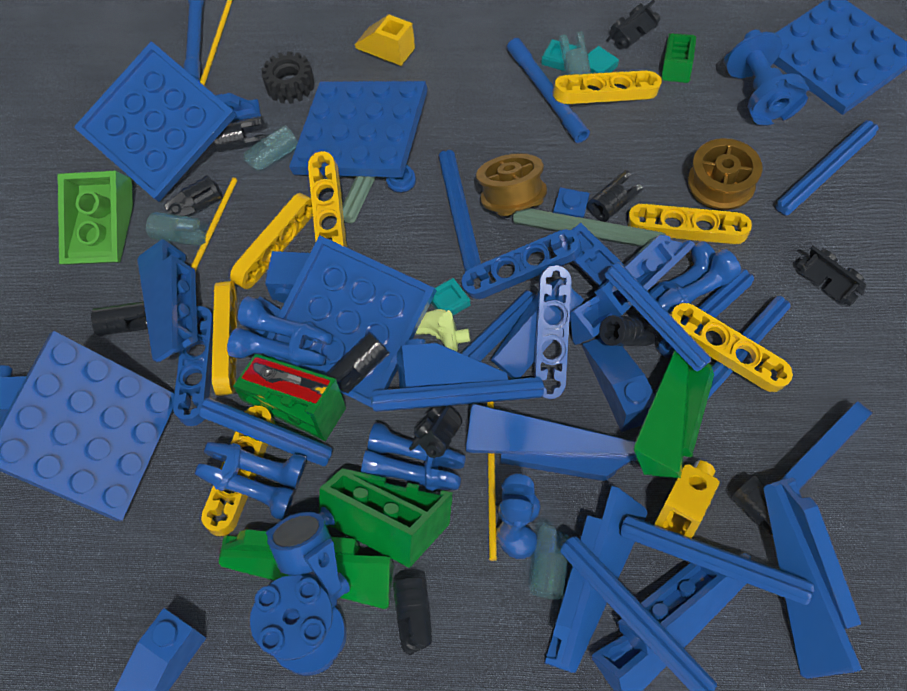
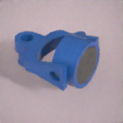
(305, 549)

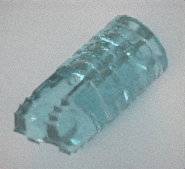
(575, 60)
(271, 148)
(175, 228)
(549, 564)

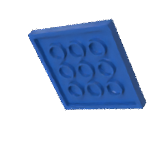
(841, 53)
(155, 121)
(362, 126)
(349, 299)
(83, 427)

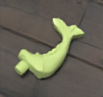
(442, 325)

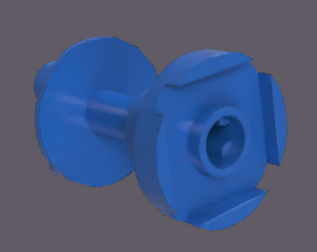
(774, 93)
(298, 625)

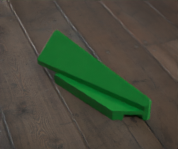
(673, 419)
(367, 576)

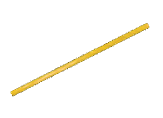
(215, 42)
(198, 257)
(492, 502)

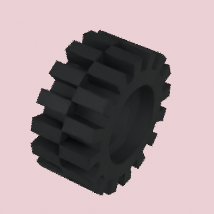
(288, 66)

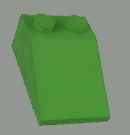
(93, 216)

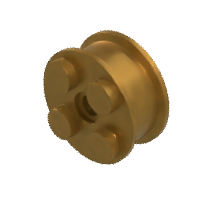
(724, 173)
(512, 183)

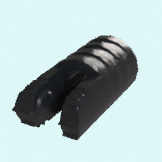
(234, 135)
(612, 198)
(118, 318)
(625, 331)
(358, 362)
(752, 500)
(412, 614)

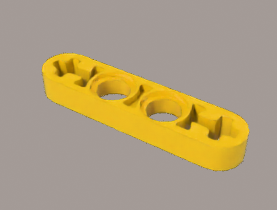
(574, 89)
(332, 207)
(688, 218)
(274, 238)
(223, 324)
(731, 342)
(233, 512)

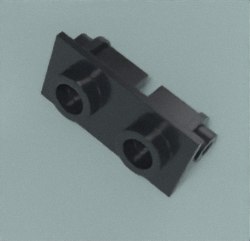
(640, 18)
(843, 282)
(437, 430)

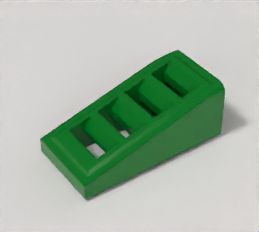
(679, 58)

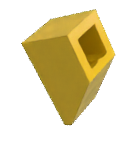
(388, 39)

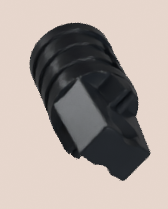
(184, 205)

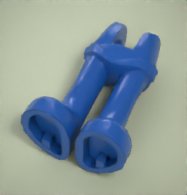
(707, 273)
(254, 316)
(383, 441)
(227, 478)
(516, 510)

